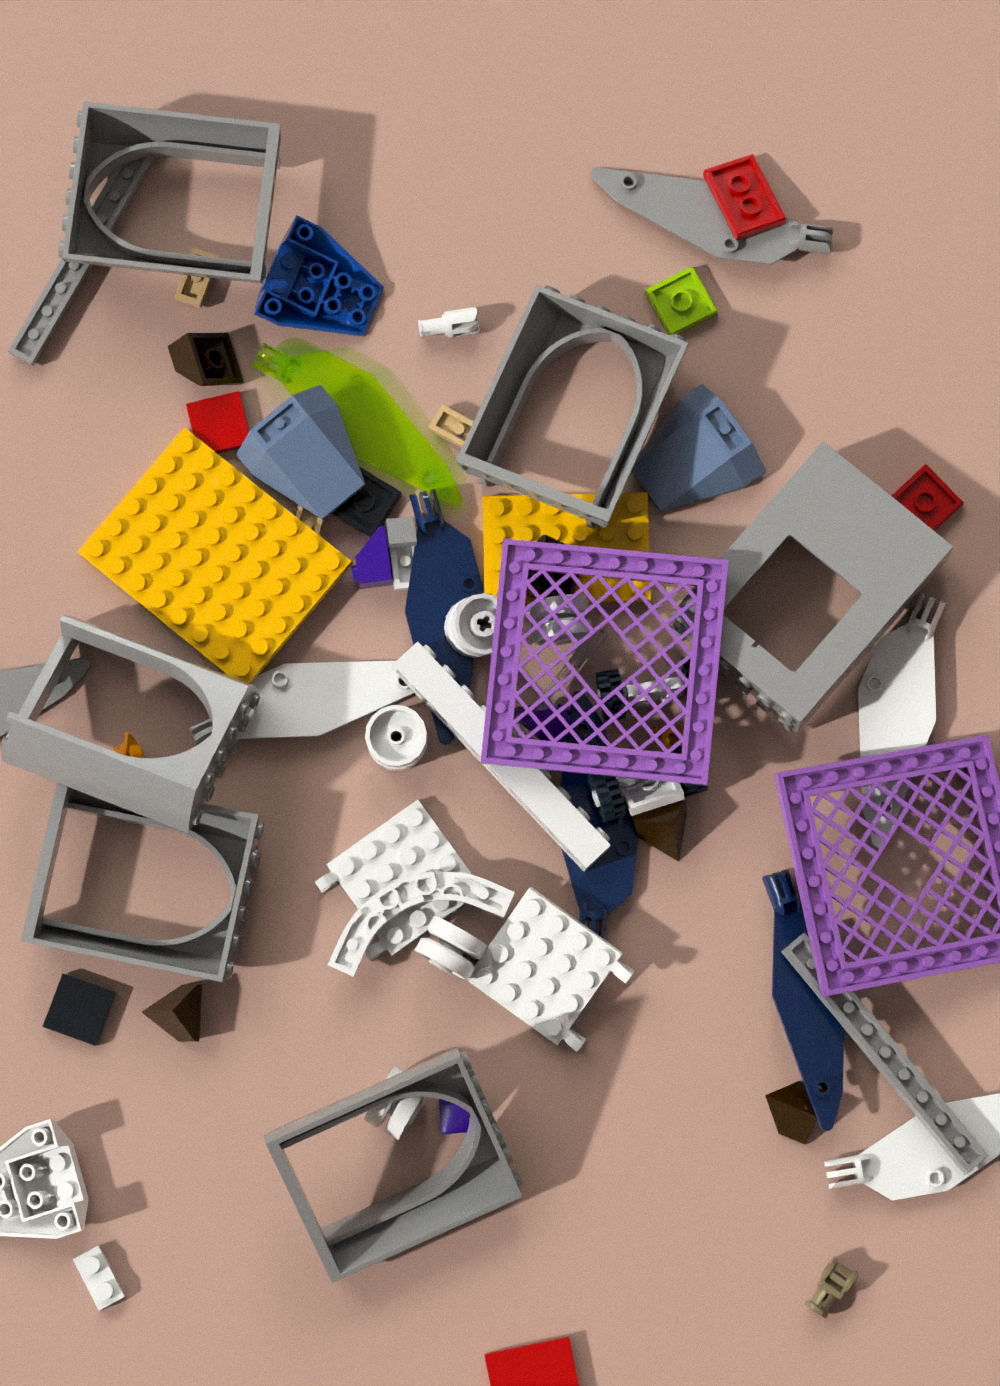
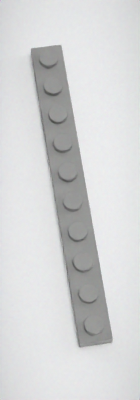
(70, 275)
(891, 1063)

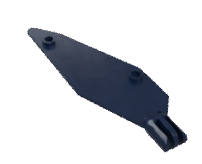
(440, 577)
(612, 875)
(808, 1024)

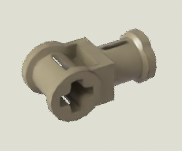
(831, 1285)

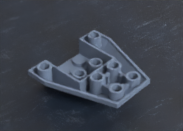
(305, 453)
(696, 453)

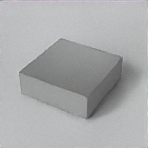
(401, 532)

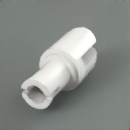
(452, 324)

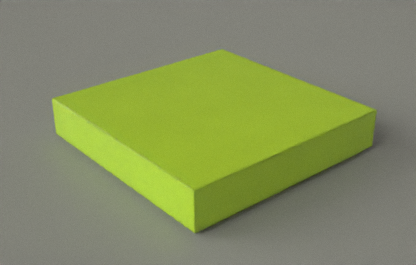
(681, 301)

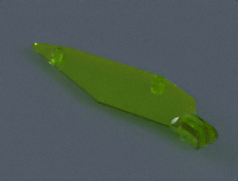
(373, 420)

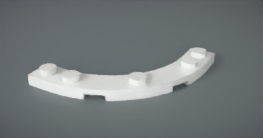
(408, 893)

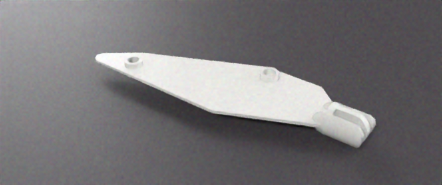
(316, 698)
(898, 700)
(911, 1159)

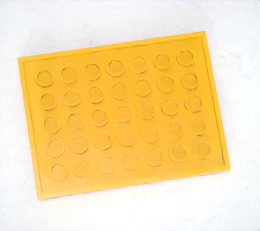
(215, 558)

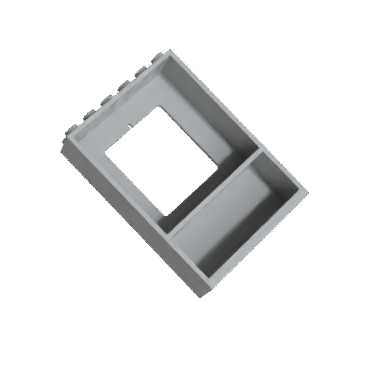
(857, 535)

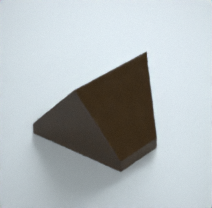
(663, 827)
(179, 1013)
(792, 1111)

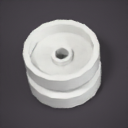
(566, 615)
(462, 626)
(399, 754)
(449, 951)
(402, 1112)

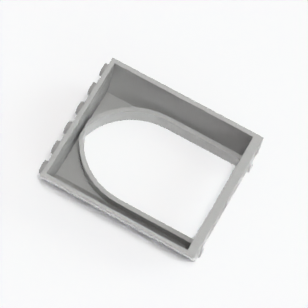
(124, 134)
(545, 332)
(156, 788)
(204, 954)
(466, 1188)

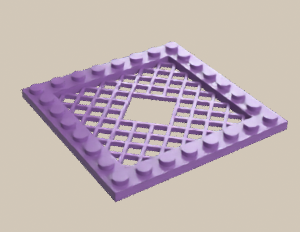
(524, 556)
(810, 869)

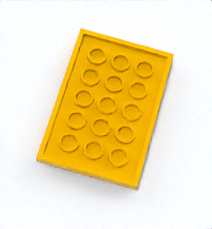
(529, 519)

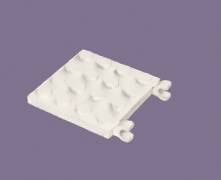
(396, 850)
(546, 967)

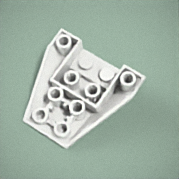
(41, 1184)

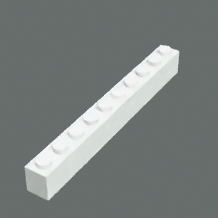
(528, 786)

